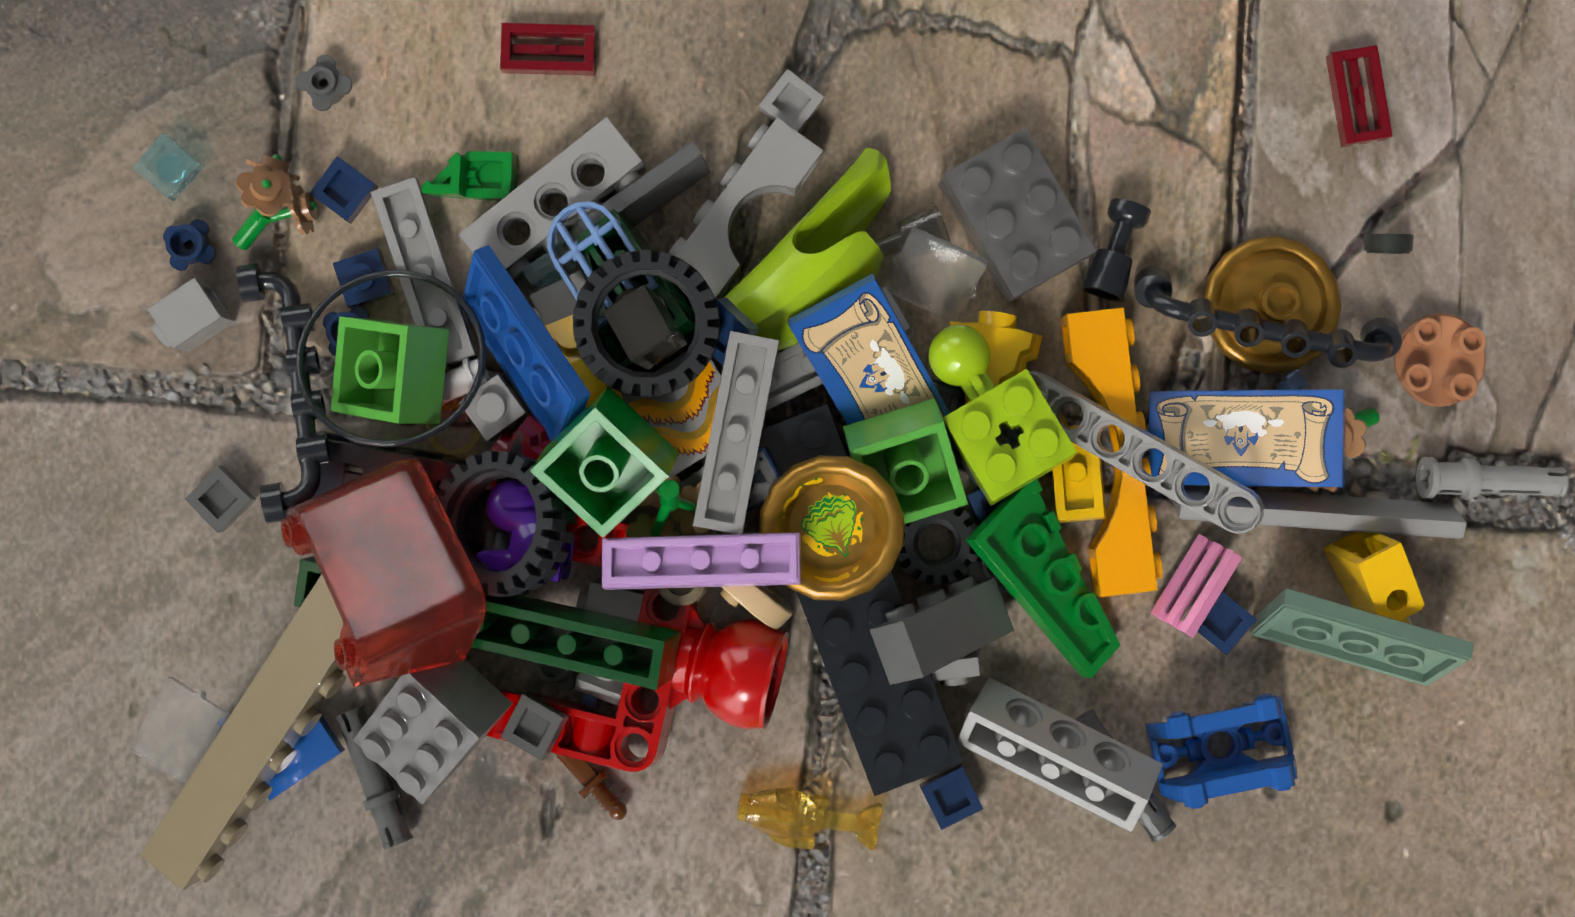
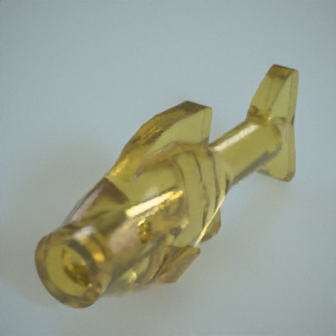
(795, 817)

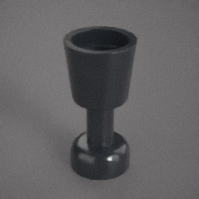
(1110, 267)

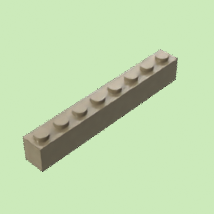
(251, 746)

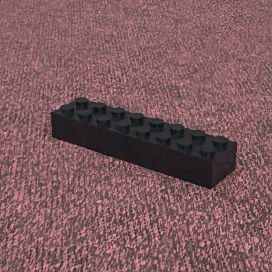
(895, 726)

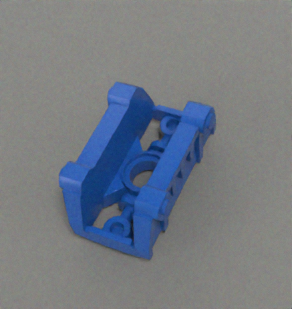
(1230, 772)

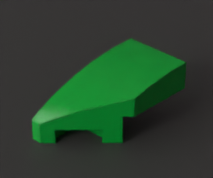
(475, 176)

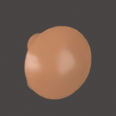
(1441, 360)

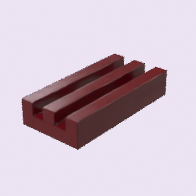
(588, 51)
(1341, 101)

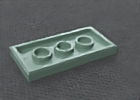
(1360, 638)

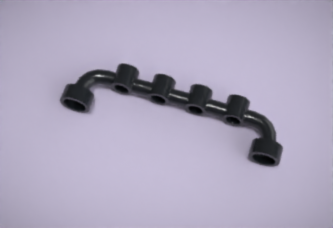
(1378, 337)
(310, 447)

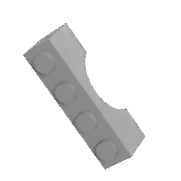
(777, 164)

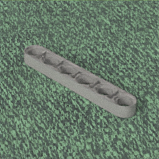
(1130, 456)

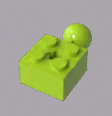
(960, 358)

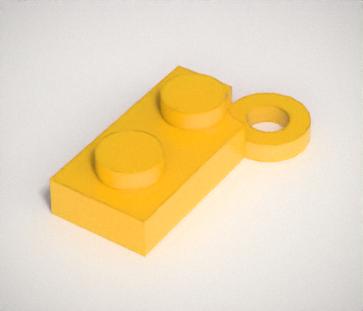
(1079, 486)

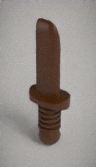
(593, 783)

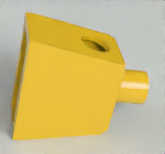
(1376, 575)

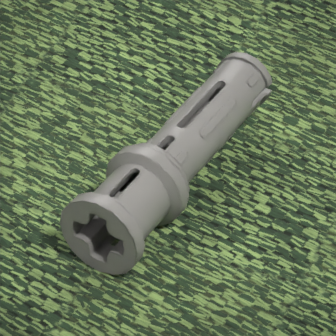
(1470, 479)

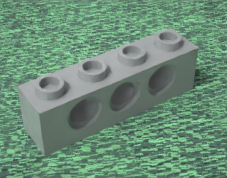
(562, 175)
(1060, 754)

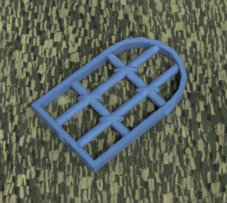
(577, 248)

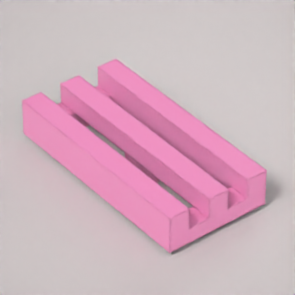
(1190, 583)

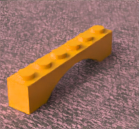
(1122, 549)

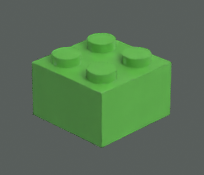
(389, 370)
(913, 456)

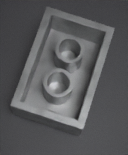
(1016, 215)
(431, 725)

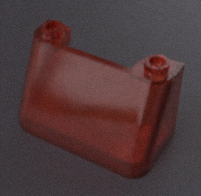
(391, 571)

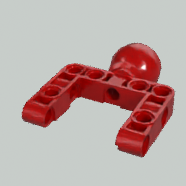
(730, 669)

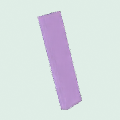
(701, 561)

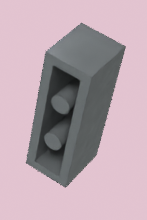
(941, 628)

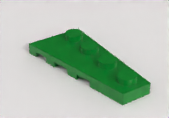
(1033, 563)

